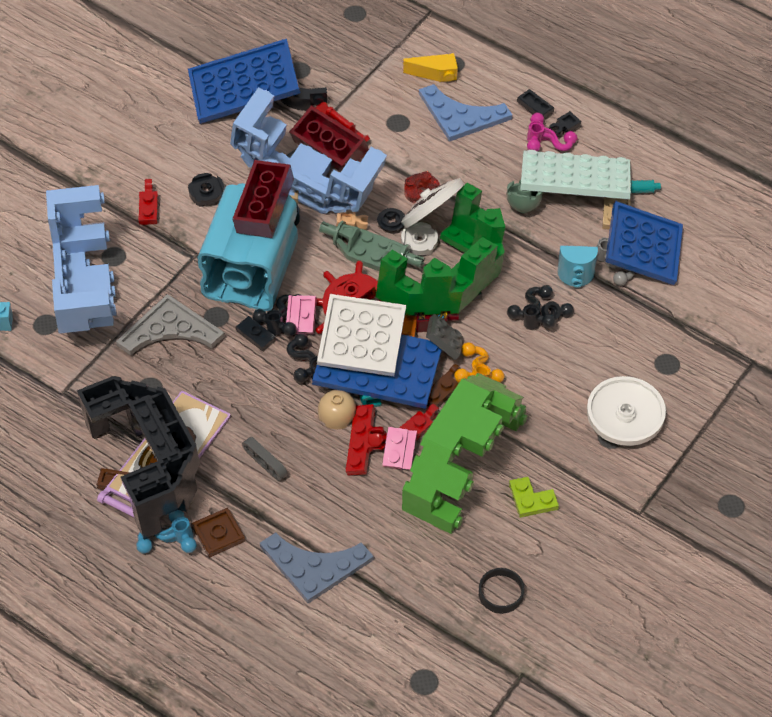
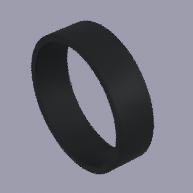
(501, 572)

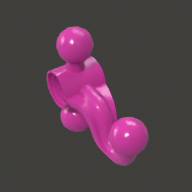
(538, 132)

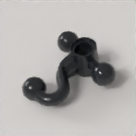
(531, 312)
(275, 318)
(301, 340)

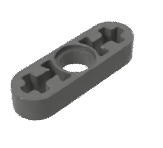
(264, 458)

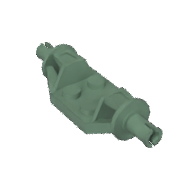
(367, 246)

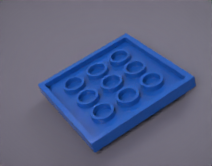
(644, 243)

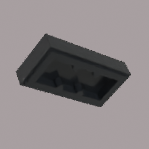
(535, 103)
(255, 333)

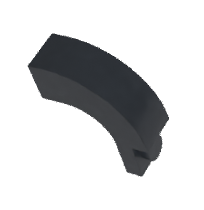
(306, 98)

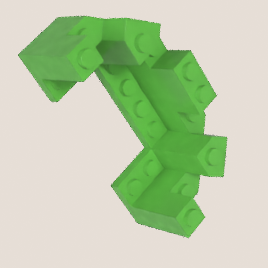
(467, 421)

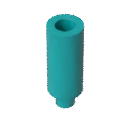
(644, 186)

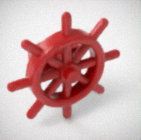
(349, 285)

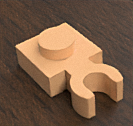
(352, 220)

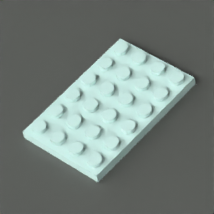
(576, 174)

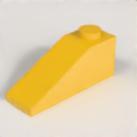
(435, 67)

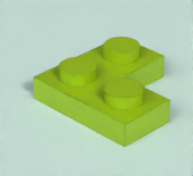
(531, 503)

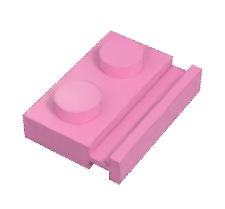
(302, 313)
(399, 448)

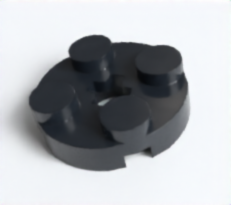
(209, 197)

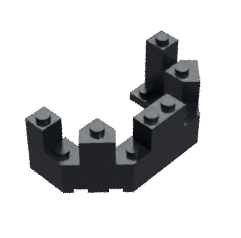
(150, 412)

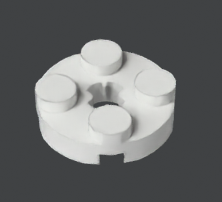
(423, 230)

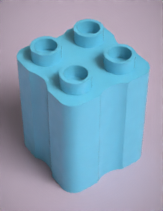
(242, 265)

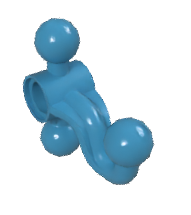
(180, 532)

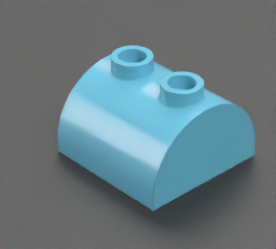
(577, 265)

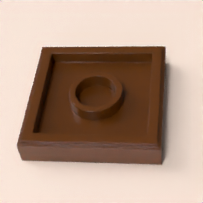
(218, 532)

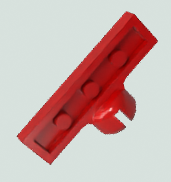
(363, 440)

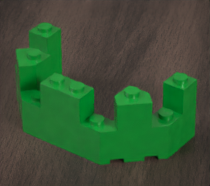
(442, 288)

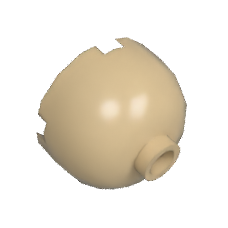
(336, 409)

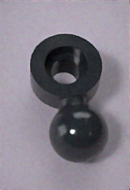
(565, 310)

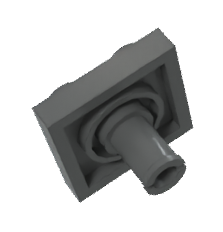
(444, 336)

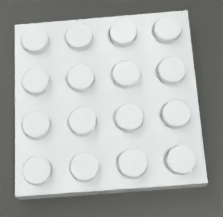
(361, 335)

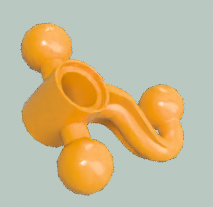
(469, 349)

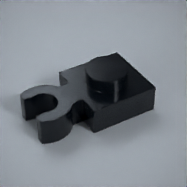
(565, 123)

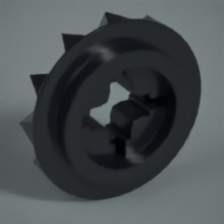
(390, 214)

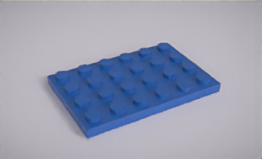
(230, 82)
(410, 384)

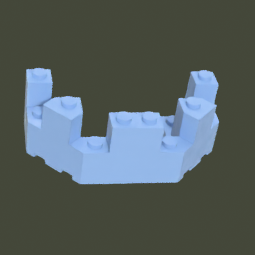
(344, 190)
(80, 291)

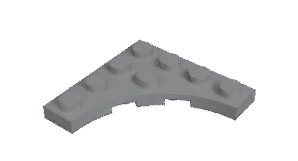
(168, 321)

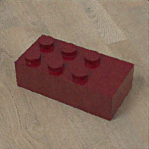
(328, 138)
(263, 199)

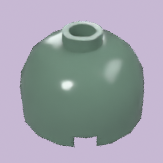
(522, 200)

